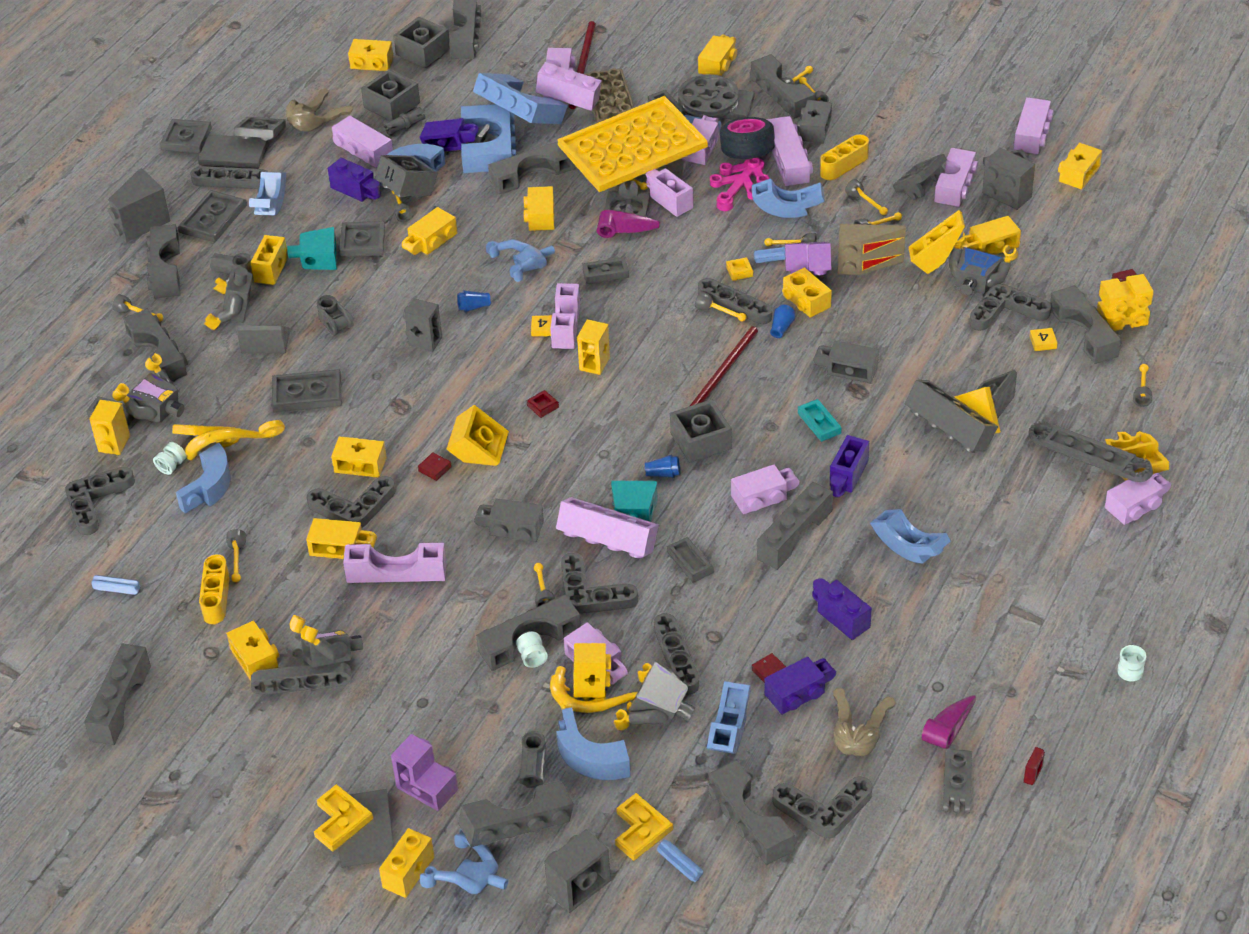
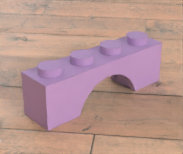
(365, 564)

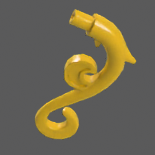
(230, 436)
(559, 693)

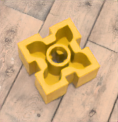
(1125, 302)

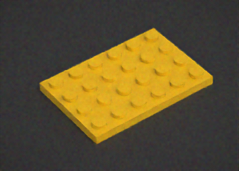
(632, 143)

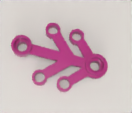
(750, 167)

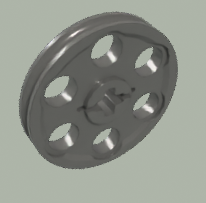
(708, 96)

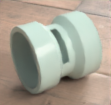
(167, 460)
(531, 648)
(1131, 663)

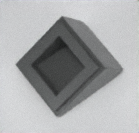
(481, 135)

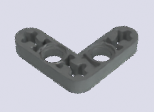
(1034, 307)
(85, 496)
(351, 510)
(588, 596)
(821, 813)

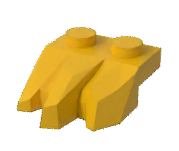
(1143, 446)

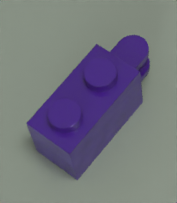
(448, 133)
(353, 180)
(848, 465)
(842, 607)
(798, 683)

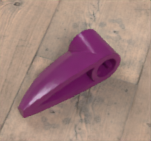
(622, 222)
(947, 724)

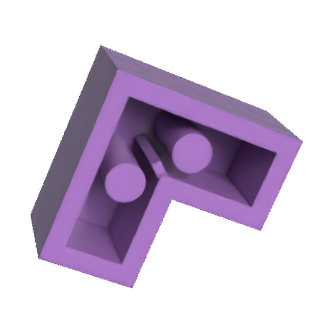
(811, 255)
(420, 775)

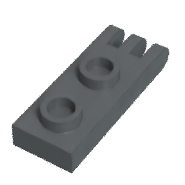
(957, 779)

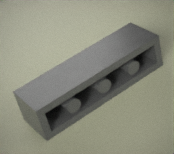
(951, 416)

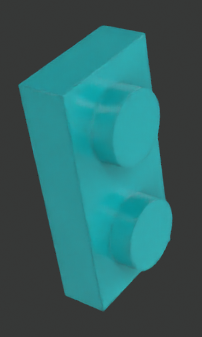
(819, 420)

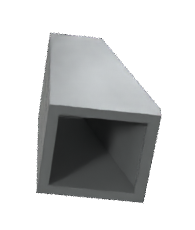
(138, 206)

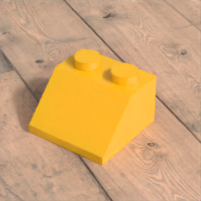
(477, 438)

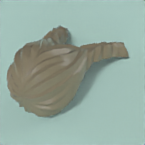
(303, 117)
(858, 740)

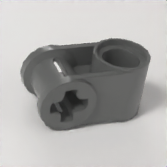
(333, 314)

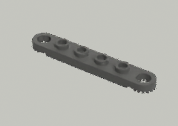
(1091, 451)

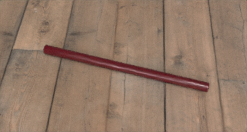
(585, 51)
(725, 366)

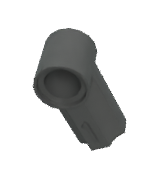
(226, 263)
(532, 759)

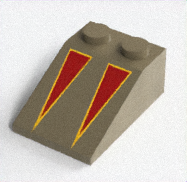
(869, 247)

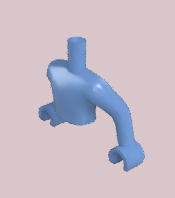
(528, 258)
(470, 875)

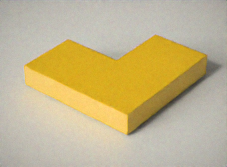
(981, 402)
(194, 429)
(346, 817)
(646, 827)

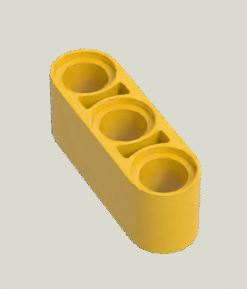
(844, 157)
(214, 589)

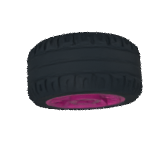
(747, 138)

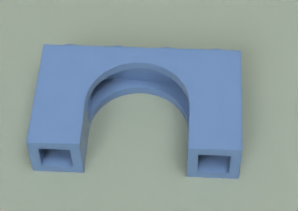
(507, 93)
(502, 124)

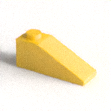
(935, 246)

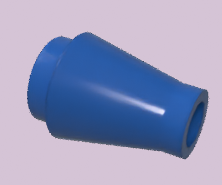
(472, 300)
(782, 319)
(663, 467)

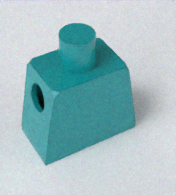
(316, 249)
(635, 498)

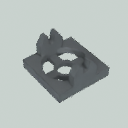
(911, 180)
(628, 194)

